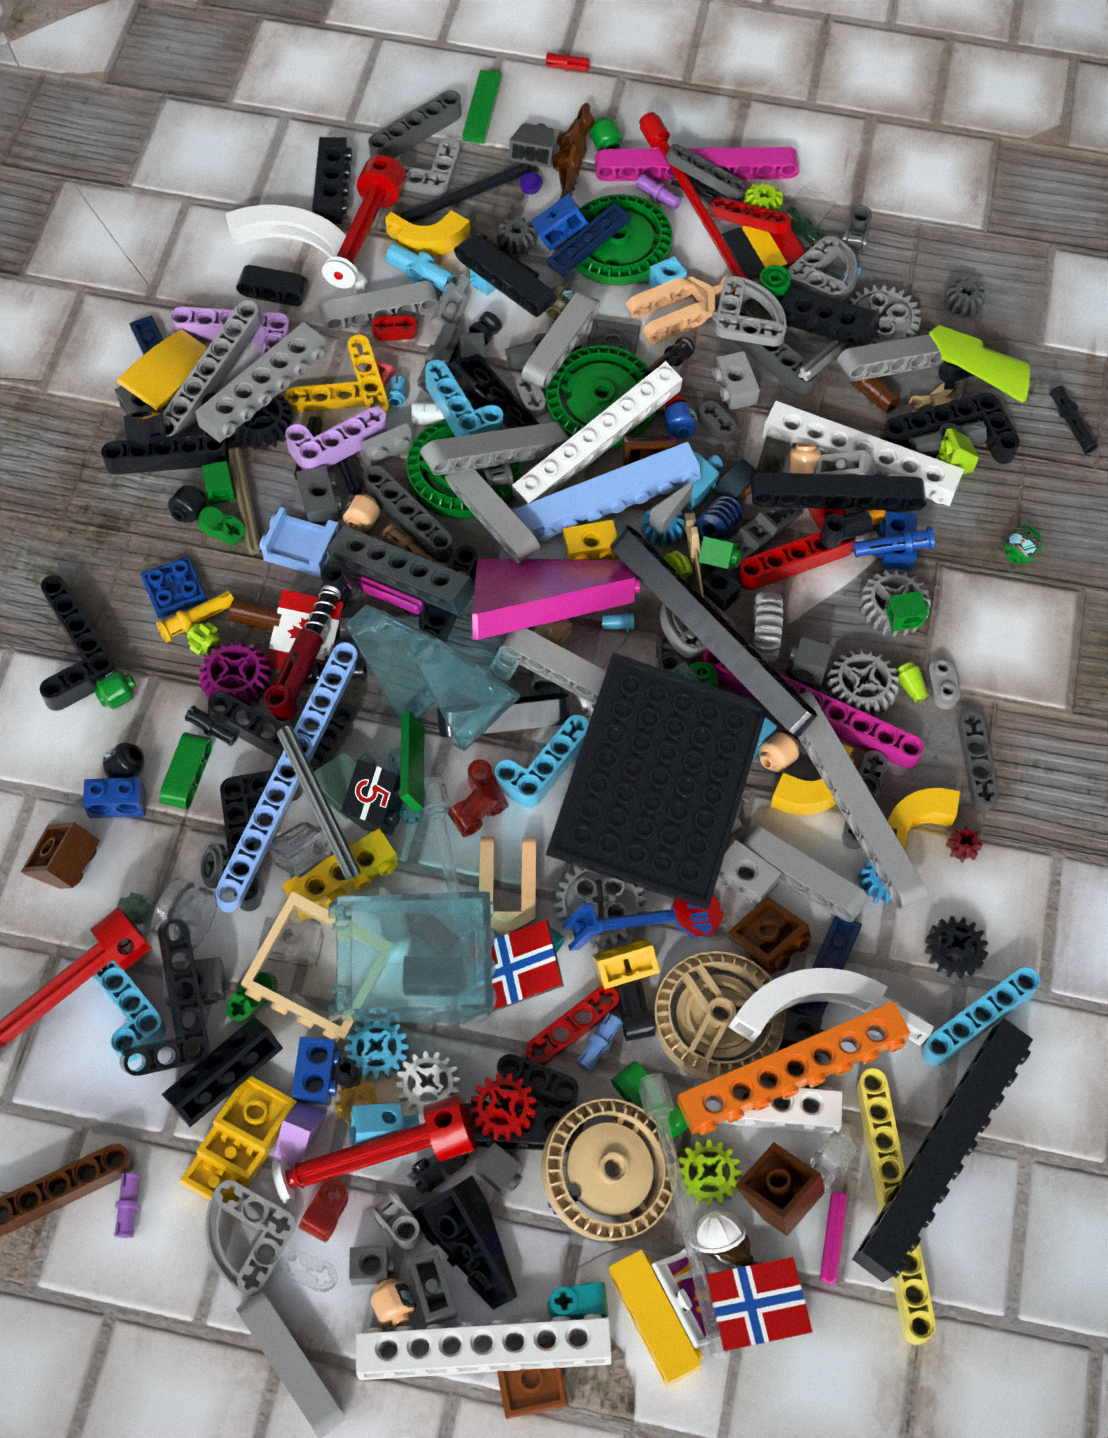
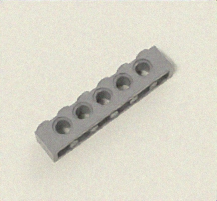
(261, 382)

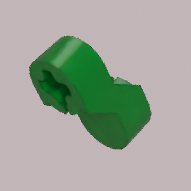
(221, 526)
(242, 1007)

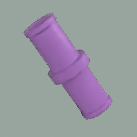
(658, 192)
(127, 1205)

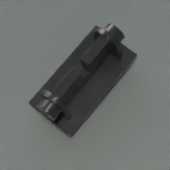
(428, 1171)

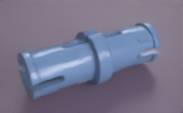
(599, 1042)

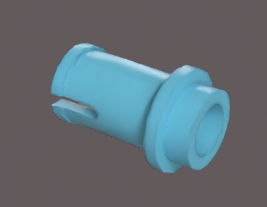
(396, 394)
(618, 621)

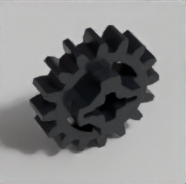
(956, 935)

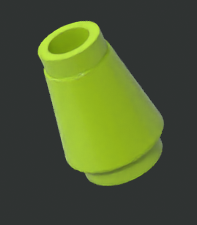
(912, 681)

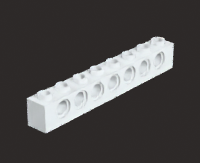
(598, 435)
(831, 437)
(469, 1360)

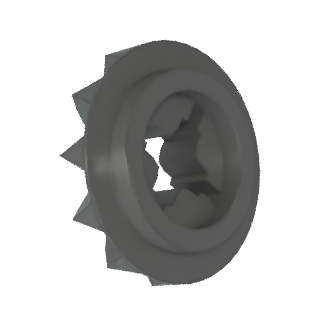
(213, 864)

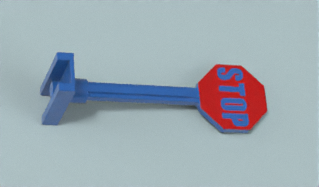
(689, 918)

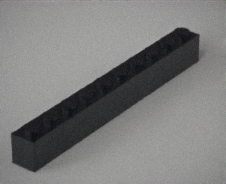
(942, 1151)

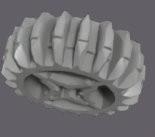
(880, 589)
(767, 625)
(856, 670)

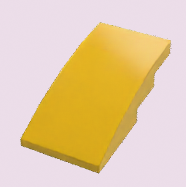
(163, 369)
(239, 1139)

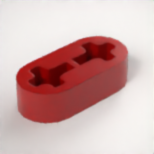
(394, 328)

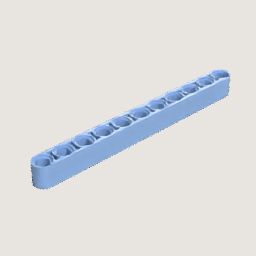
(283, 785)

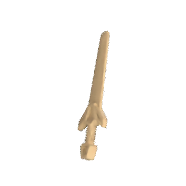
(693, 547)

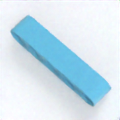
(988, 1005)

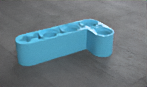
(455, 406)
(547, 759)
(136, 1018)

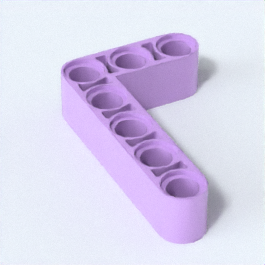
(207, 322)

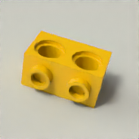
(626, 963)

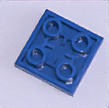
(173, 587)

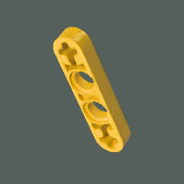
(368, 377)
(332, 392)

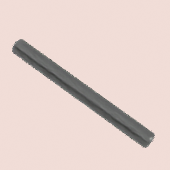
(318, 802)

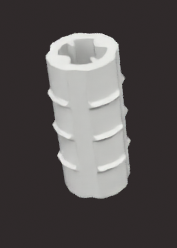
(425, 414)

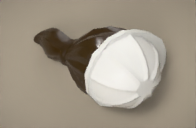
(724, 1238)

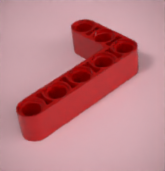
(784, 558)

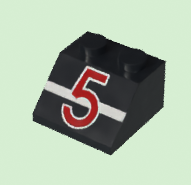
(373, 798)

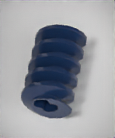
(719, 517)

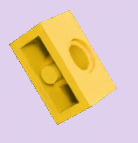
(598, 534)

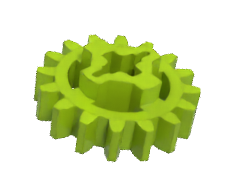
(715, 1182)

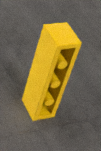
(655, 1318)

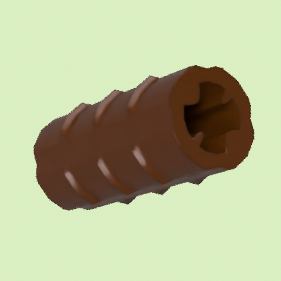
(878, 393)
(254, 614)

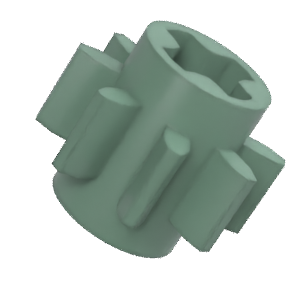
(135, 908)

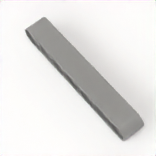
(212, 362)
(493, 448)

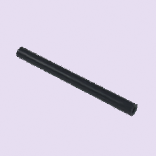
(464, 193)

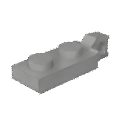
(451, 302)

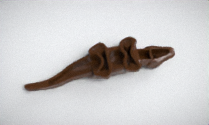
(572, 149)

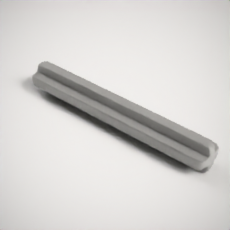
(822, 359)

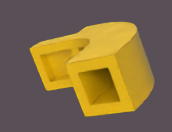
(432, 239)
(802, 796)
(921, 807)

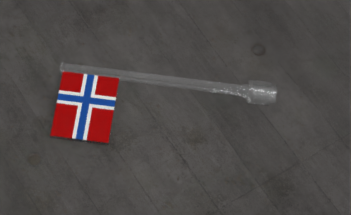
(523, 959)
(736, 1304)

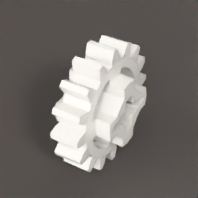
(435, 1074)

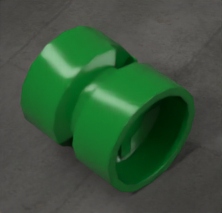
(776, 280)

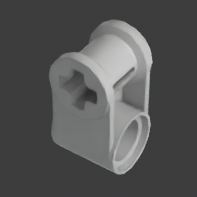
(393, 1216)

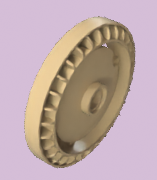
(696, 1019)
(586, 1168)

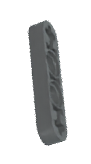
(706, 172)
(981, 759)
(875, 779)

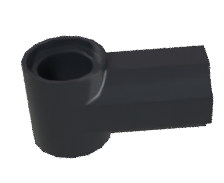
(839, 528)
(636, 1017)

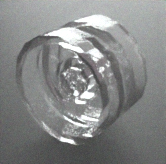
(186, 903)

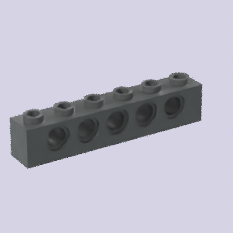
(402, 569)

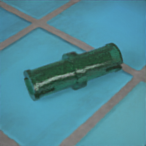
(803, 227)

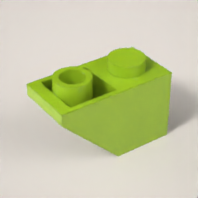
(958, 451)

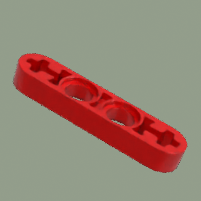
(750, 215)
(570, 1023)

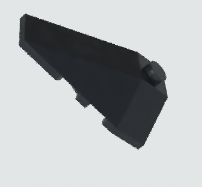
(486, 388)
(467, 1233)

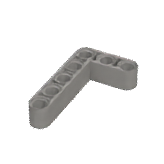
(548, 661)

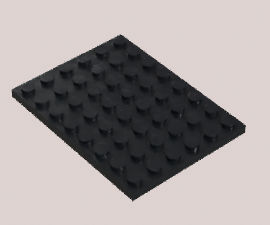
(658, 781)

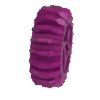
(237, 661)

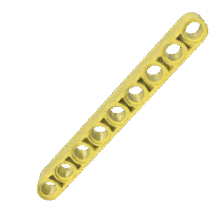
(892, 1158)

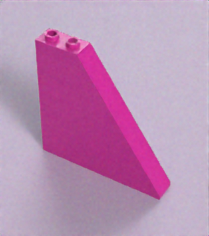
(544, 591)

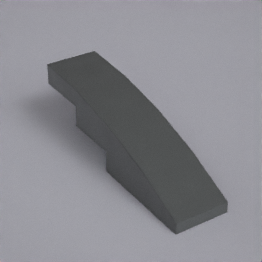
(764, 529)

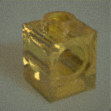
(363, 1092)

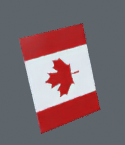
(295, 613)

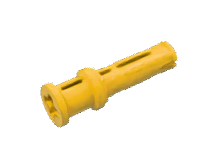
(185, 620)

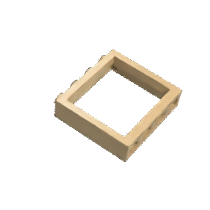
(279, 1002)

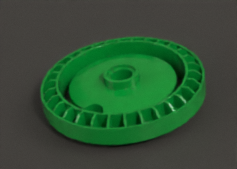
(629, 244)
(596, 372)
(442, 498)

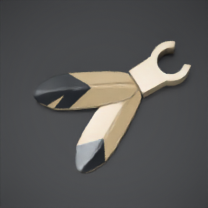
(937, 397)

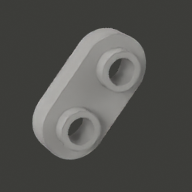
(943, 681)

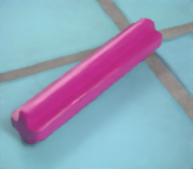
(391, 595)
(833, 1237)

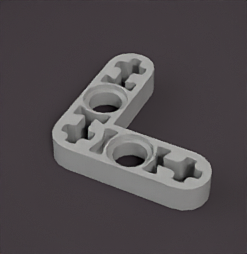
(436, 175)

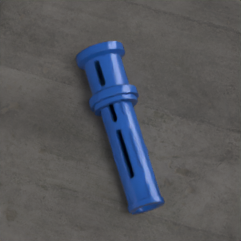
(861, 548)

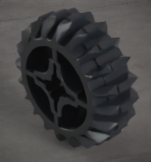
(264, 427)

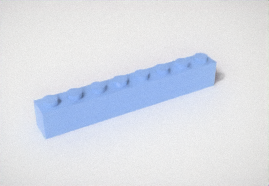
(610, 492)

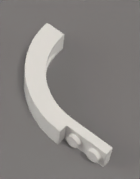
(289, 222)
(820, 985)

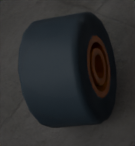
(736, 481)

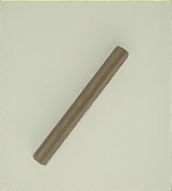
(244, 500)

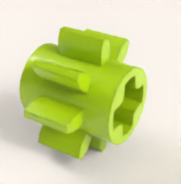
(203, 638)

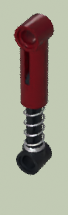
(283, 695)

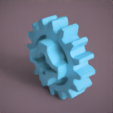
(370, 1039)

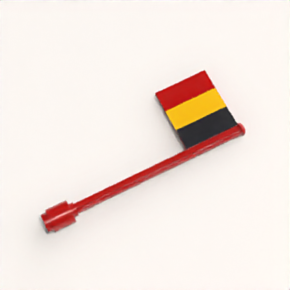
(743, 248)

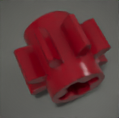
(964, 844)

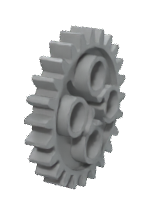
(895, 323)
(624, 902)

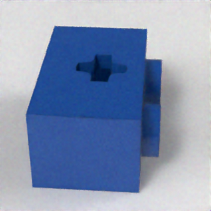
(559, 222)

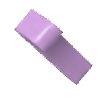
(336, 442)

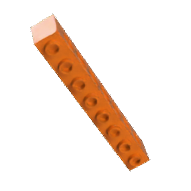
(885, 1020)

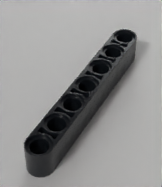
(838, 491)

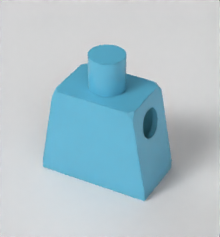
(705, 486)
(377, 1121)

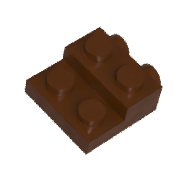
(771, 935)

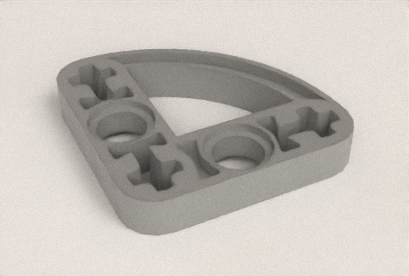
(825, 250)
(734, 319)
(682, 640)
(267, 1236)

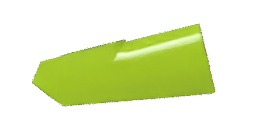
(993, 367)

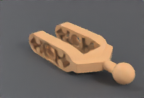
(668, 294)
(509, 921)

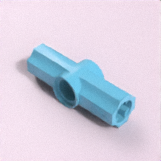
(418, 266)

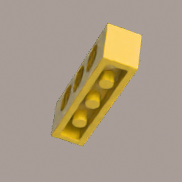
(371, 847)

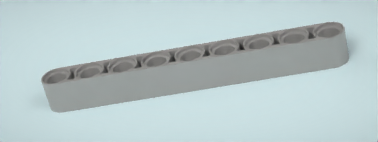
(861, 810)

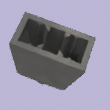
(532, 145)

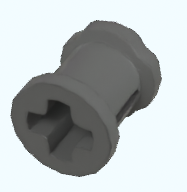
(498, 476)

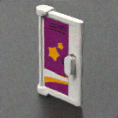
(677, 1280)

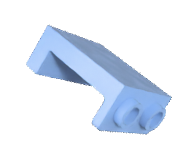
(298, 543)

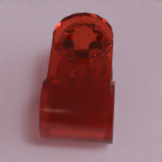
(322, 1215)

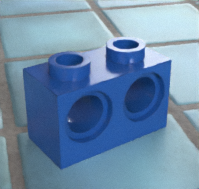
(886, 528)
(114, 797)
(308, 1071)

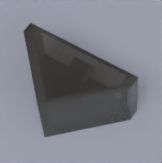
(773, 455)

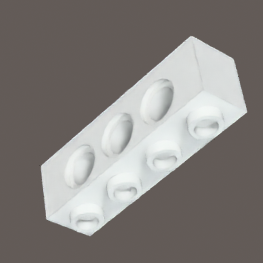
(796, 1117)

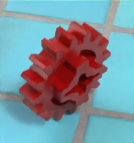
(512, 1099)

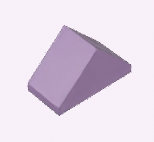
(298, 1133)

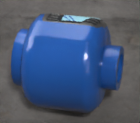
(681, 419)

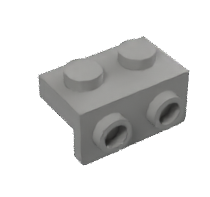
(386, 444)

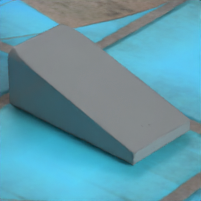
(666, 511)

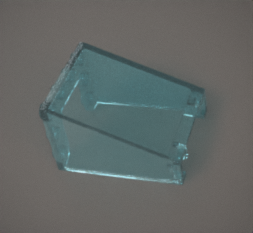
(424, 670)
(413, 957)

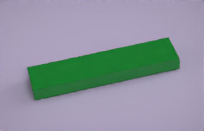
(482, 106)
(412, 762)

